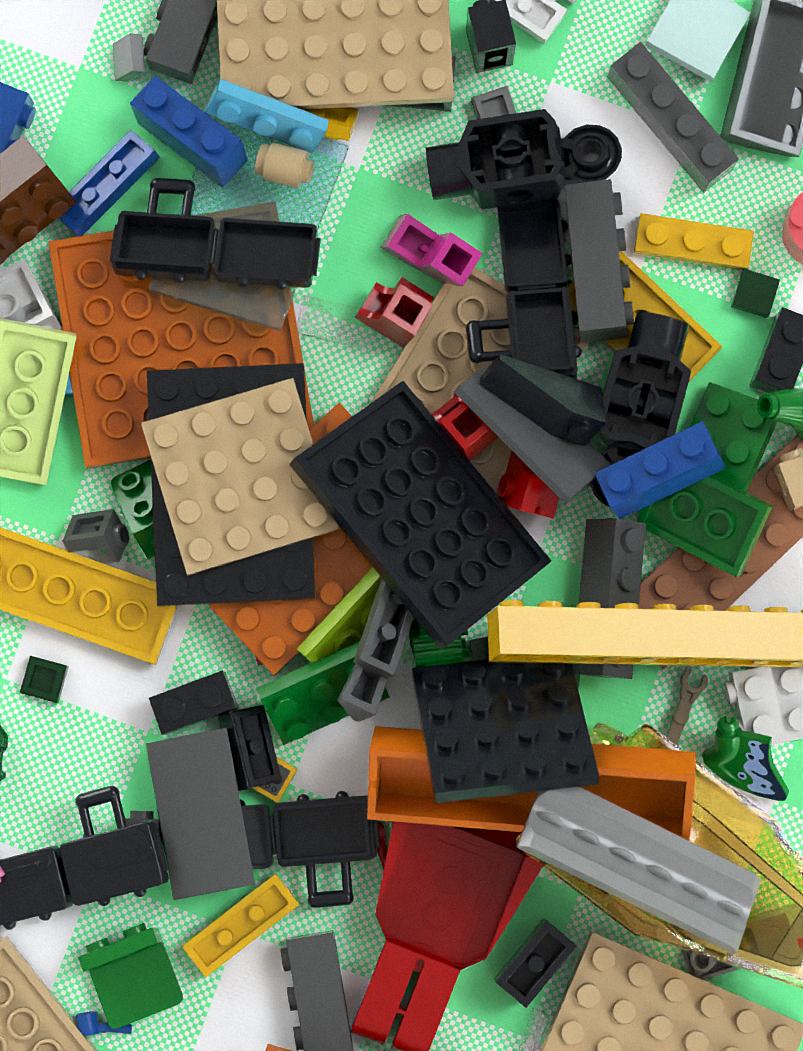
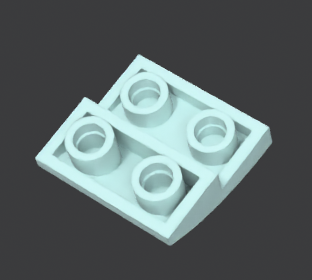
(698, 33)

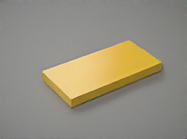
(649, 297)

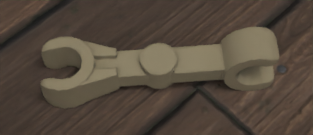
(687, 698)

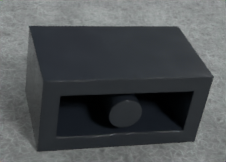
(490, 35)
(781, 354)
(193, 703)
(535, 962)

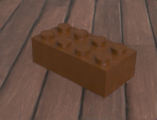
(28, 196)

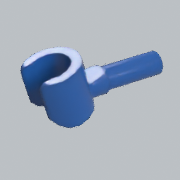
(89, 1025)

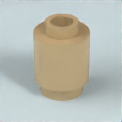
(284, 165)

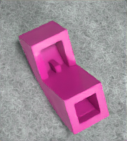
(437, 255)

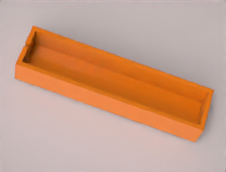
(638, 779)

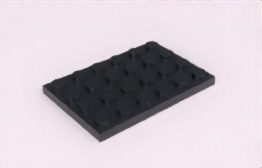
(420, 514)
(269, 576)

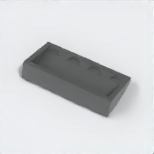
(768, 81)
(559, 463)
(200, 814)

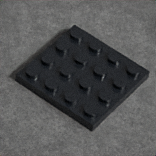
(502, 728)

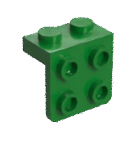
(134, 495)
(132, 975)

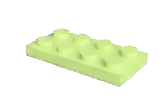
(32, 394)

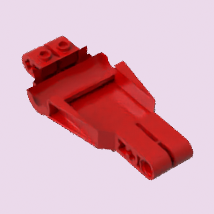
(440, 911)

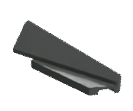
(376, 654)

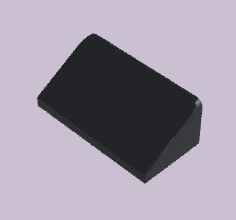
(251, 747)

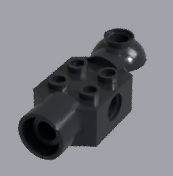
(519, 159)
(644, 389)

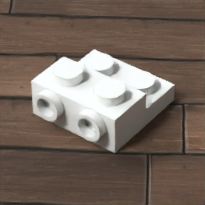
(23, 298)
(768, 701)

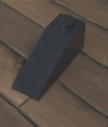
(547, 398)

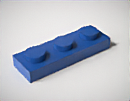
(108, 182)

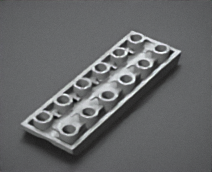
(641, 864)

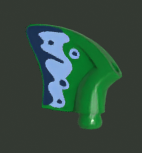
(745, 761)

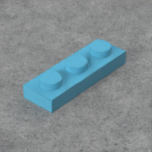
(266, 116)

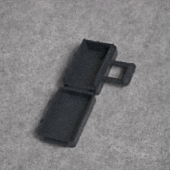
(188, 245)
(537, 294)
(313, 834)
(83, 868)

